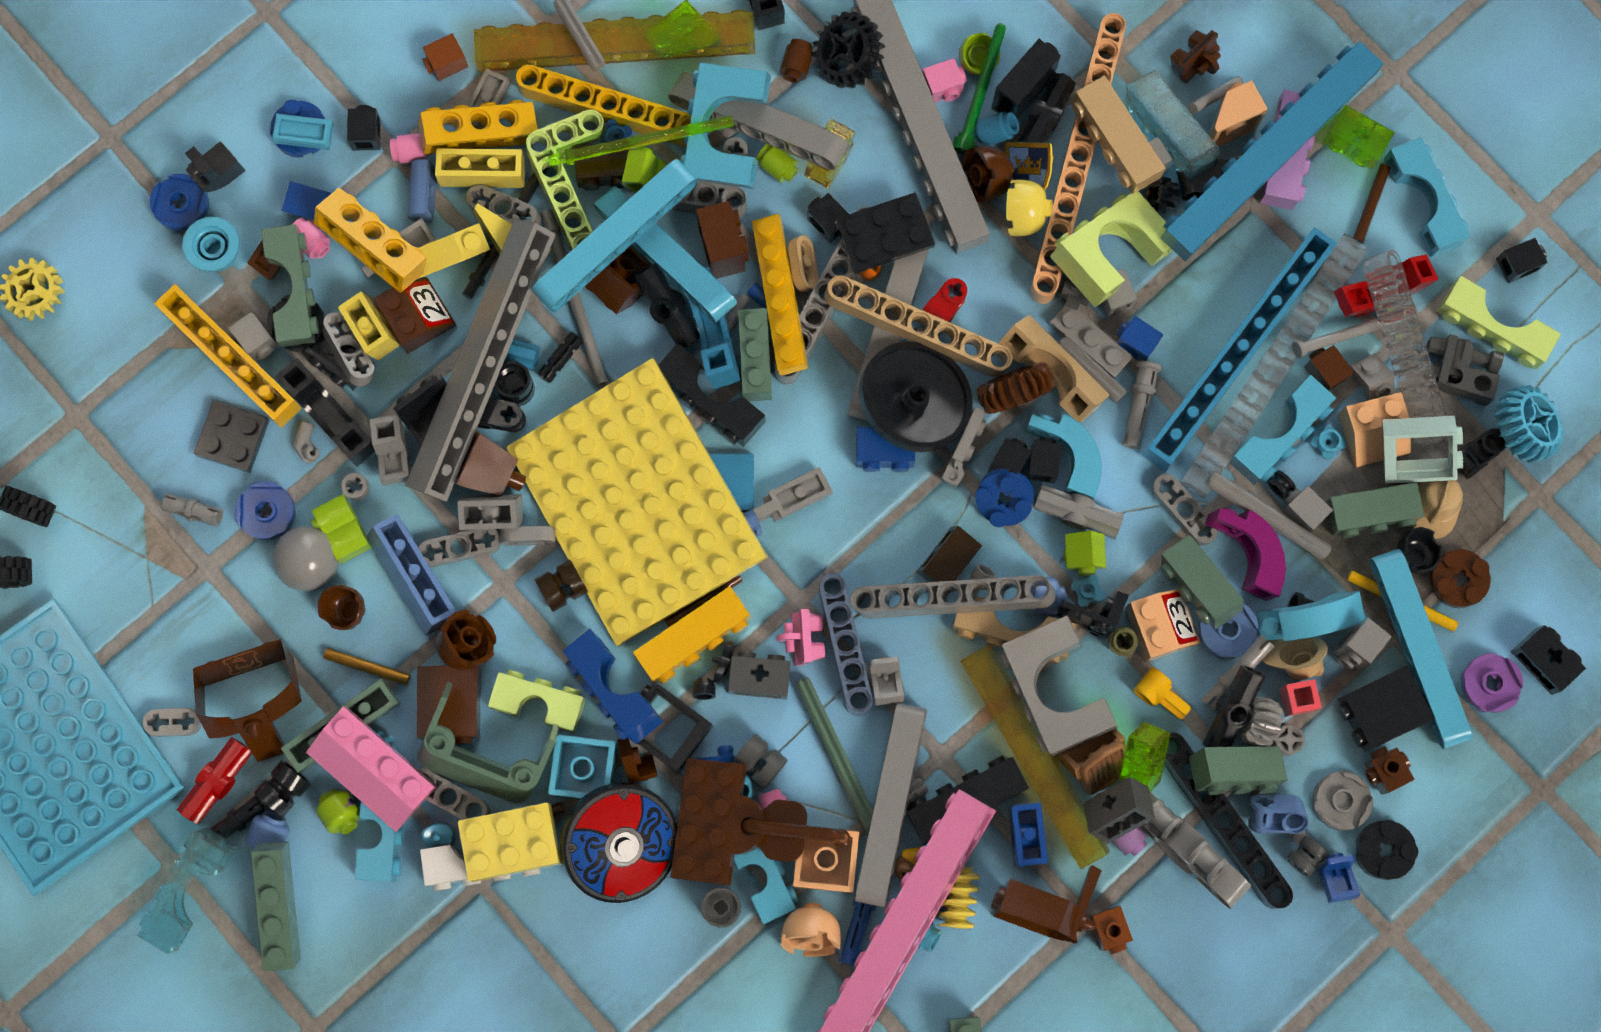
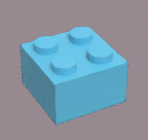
(581, 766)

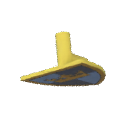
(1031, 161)

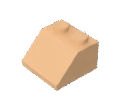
(1364, 428)

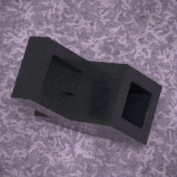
(214, 168)

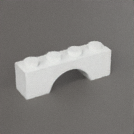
(445, 866)

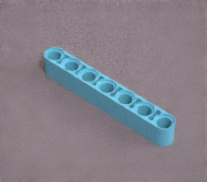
(614, 235)
(674, 263)
(1420, 648)

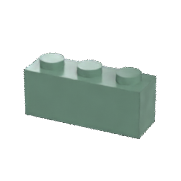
(755, 354)
(1375, 510)
(1201, 583)
(1238, 769)

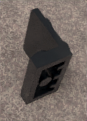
(1100, 623)

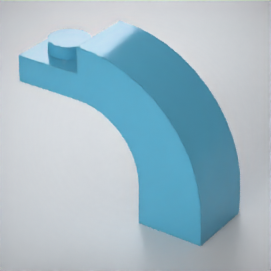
(1080, 447)
(1312, 619)

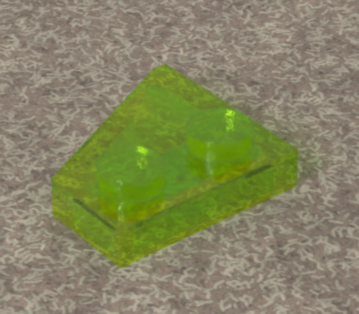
(681, 32)

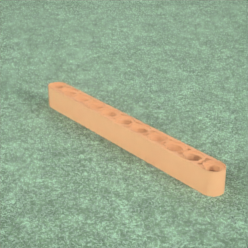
(1074, 169)

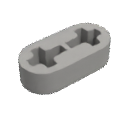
(528, 536)
(172, 729)

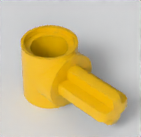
(1155, 690)

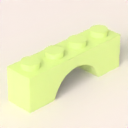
(1467, 307)

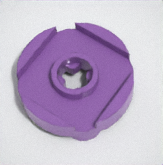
(1484, 698)

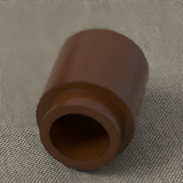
(796, 60)

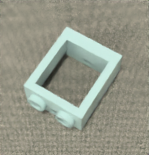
(1423, 469)

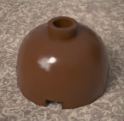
(987, 172)
(465, 641)

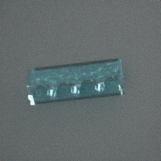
(1173, 124)

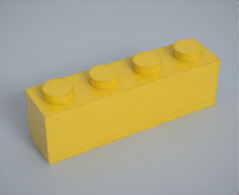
(692, 635)

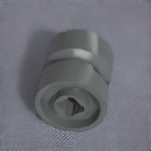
(753, 753)
(721, 907)

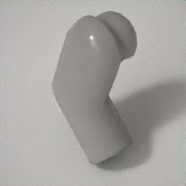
(303, 444)

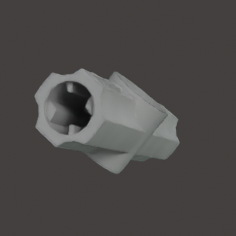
(1078, 511)

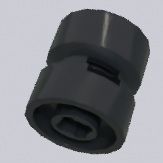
(515, 383)
(293, 786)

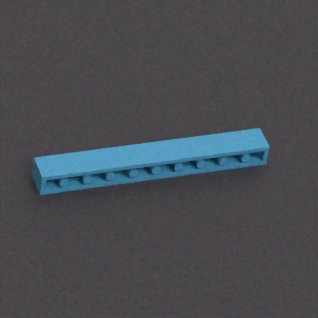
(1271, 151)
(1239, 349)

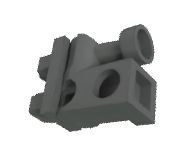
(1454, 370)

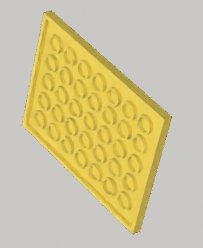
(636, 502)

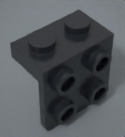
(418, 408)

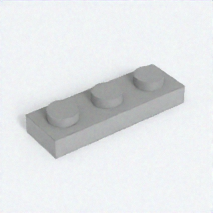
(1091, 340)

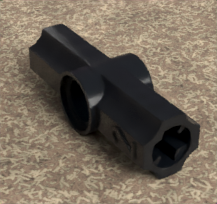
(1048, 109)
(659, 295)
(1240, 695)

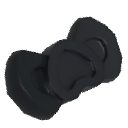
(723, 662)

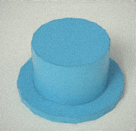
(211, 244)

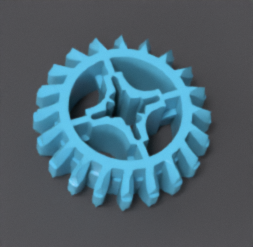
(1529, 423)

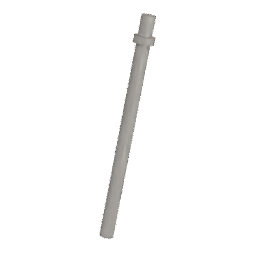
(577, 305)

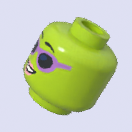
(338, 811)

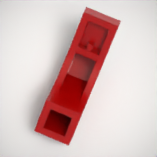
(1357, 299)

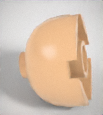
(811, 930)

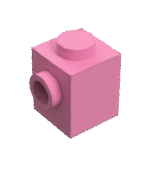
(945, 80)

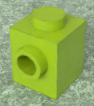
(1085, 552)

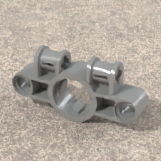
(1195, 855)

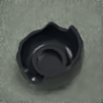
(1420, 550)

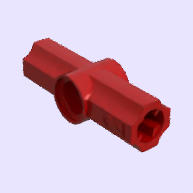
(214, 781)

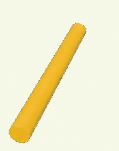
(1433, 616)

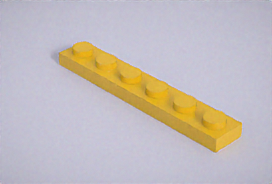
(779, 295)

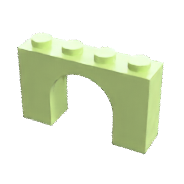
(1081, 256)

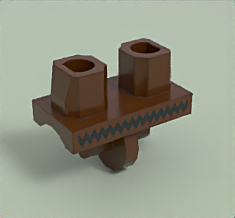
(1200, 59)

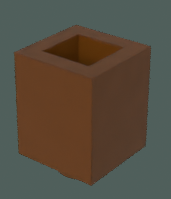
(1328, 367)

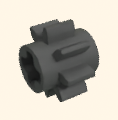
(1073, 295)

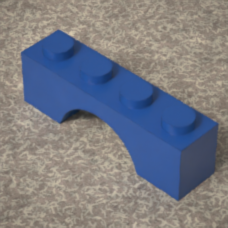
(632, 711)

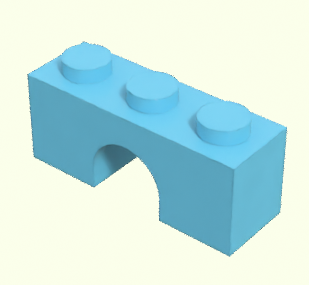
(381, 861)
(776, 898)

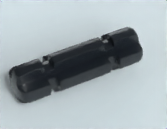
(560, 357)

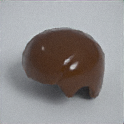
(341, 607)

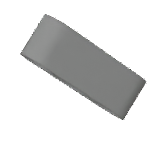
(720, 193)
(464, 798)

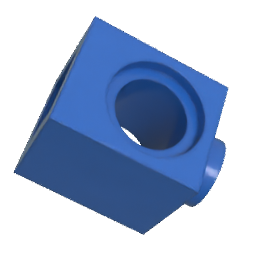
(1138, 338)

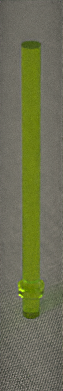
(570, 155)

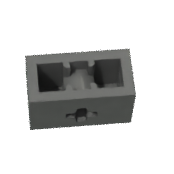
(744, 683)
(1119, 810)

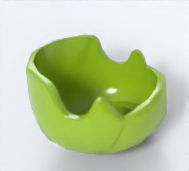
(974, 51)

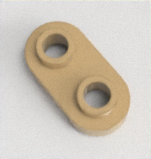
(803, 263)

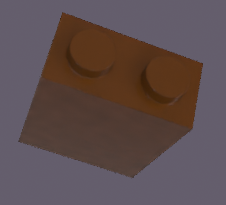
(462, 707)

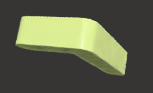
(561, 182)

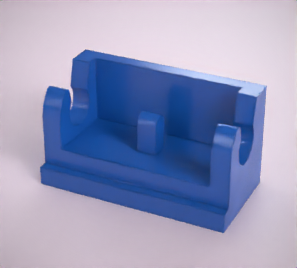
(302, 200)

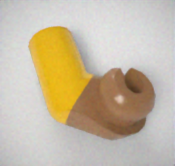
(905, 862)

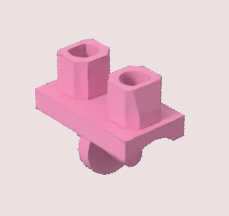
(798, 637)

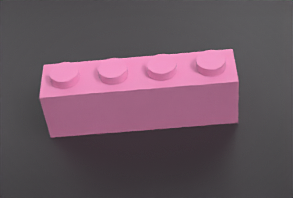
(370, 768)

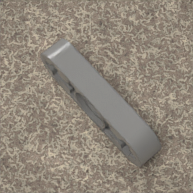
(496, 199)
(345, 360)
(1186, 497)
(440, 560)

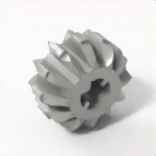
(1264, 723)

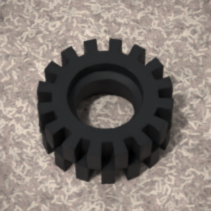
(26, 506)
(15, 572)

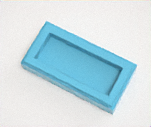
(302, 131)

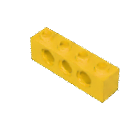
(493, 135)
(355, 235)

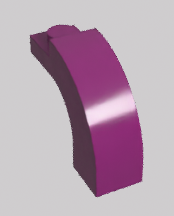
(1262, 548)

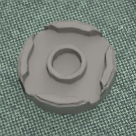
(1342, 800)

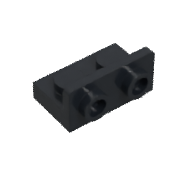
(323, 357)

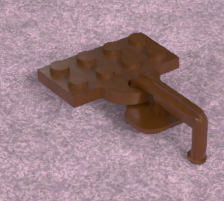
(718, 816)

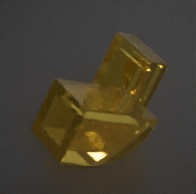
(825, 176)

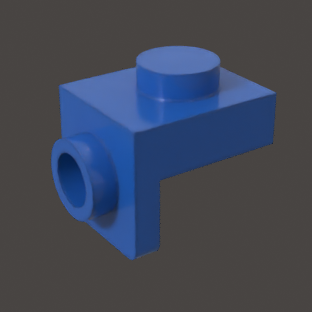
(1339, 878)

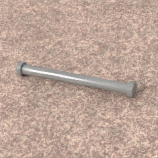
(1301, 348)

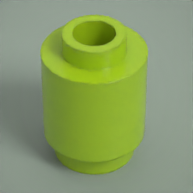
(777, 163)

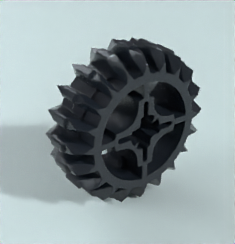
(833, 50)

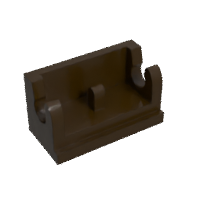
(950, 556)

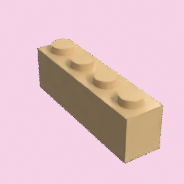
(1118, 135)

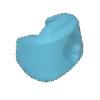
(437, 834)

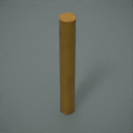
(367, 666)

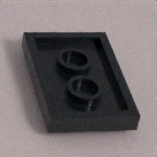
(885, 233)

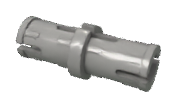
(192, 509)

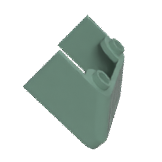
(510, 784)

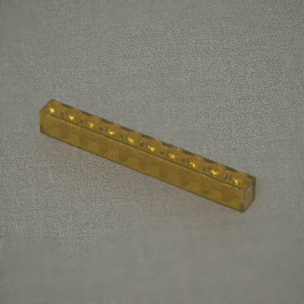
(616, 40)

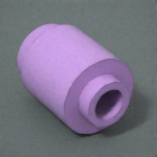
(1132, 842)

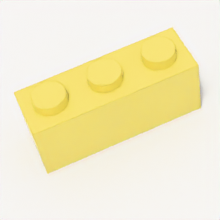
(480, 166)

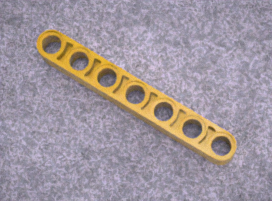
(598, 98)

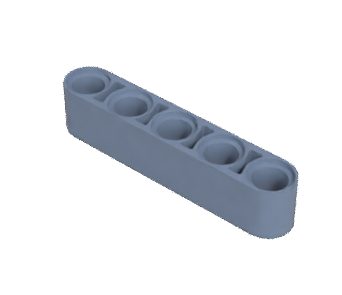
(845, 630)

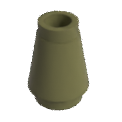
(1128, 639)

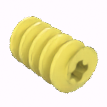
(958, 901)

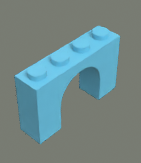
(714, 87)

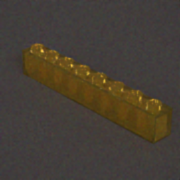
(1039, 766)

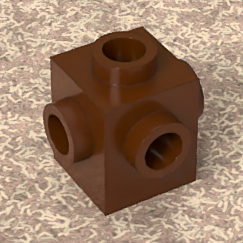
(1391, 778)

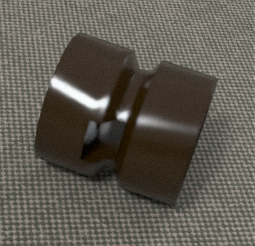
(550, 585)

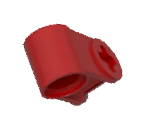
(944, 306)

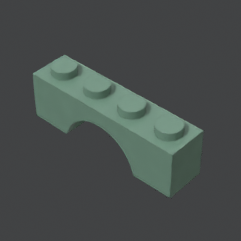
(294, 321)

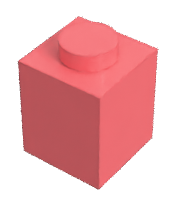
(1300, 698)

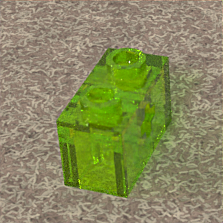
(1354, 124)
(1145, 755)

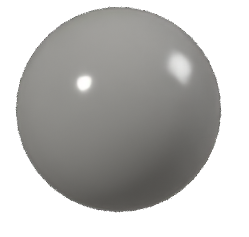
(304, 559)

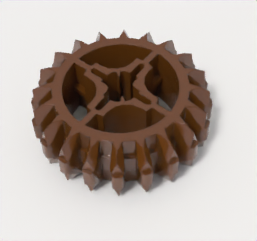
(1015, 388)

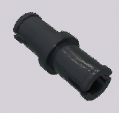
(237, 819)

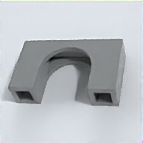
(1026, 658)

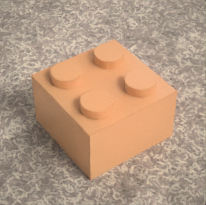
(827, 866)

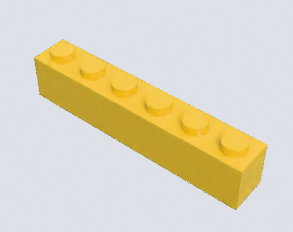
(228, 356)

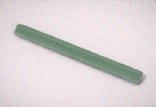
(836, 752)

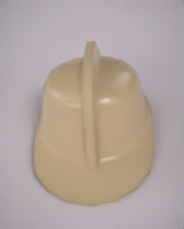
(1440, 505)
(1298, 658)

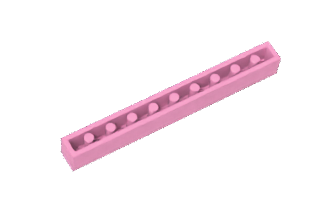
(909, 915)

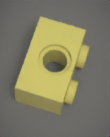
(369, 325)

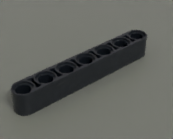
(1227, 837)

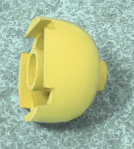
(1027, 207)

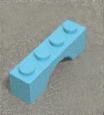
(1414, 165)
(1305, 405)

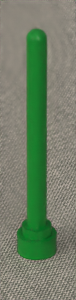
(965, 138)

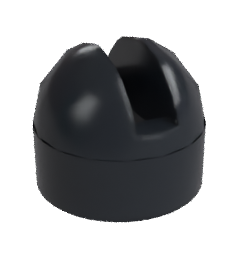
(703, 690)

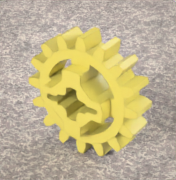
(28, 301)

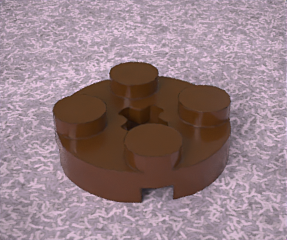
(1470, 592)

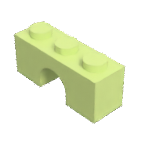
(513, 692)

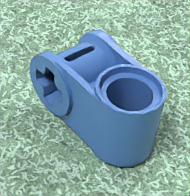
(1278, 814)

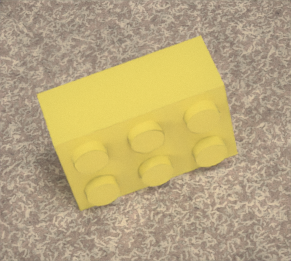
(509, 842)

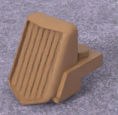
(1096, 762)

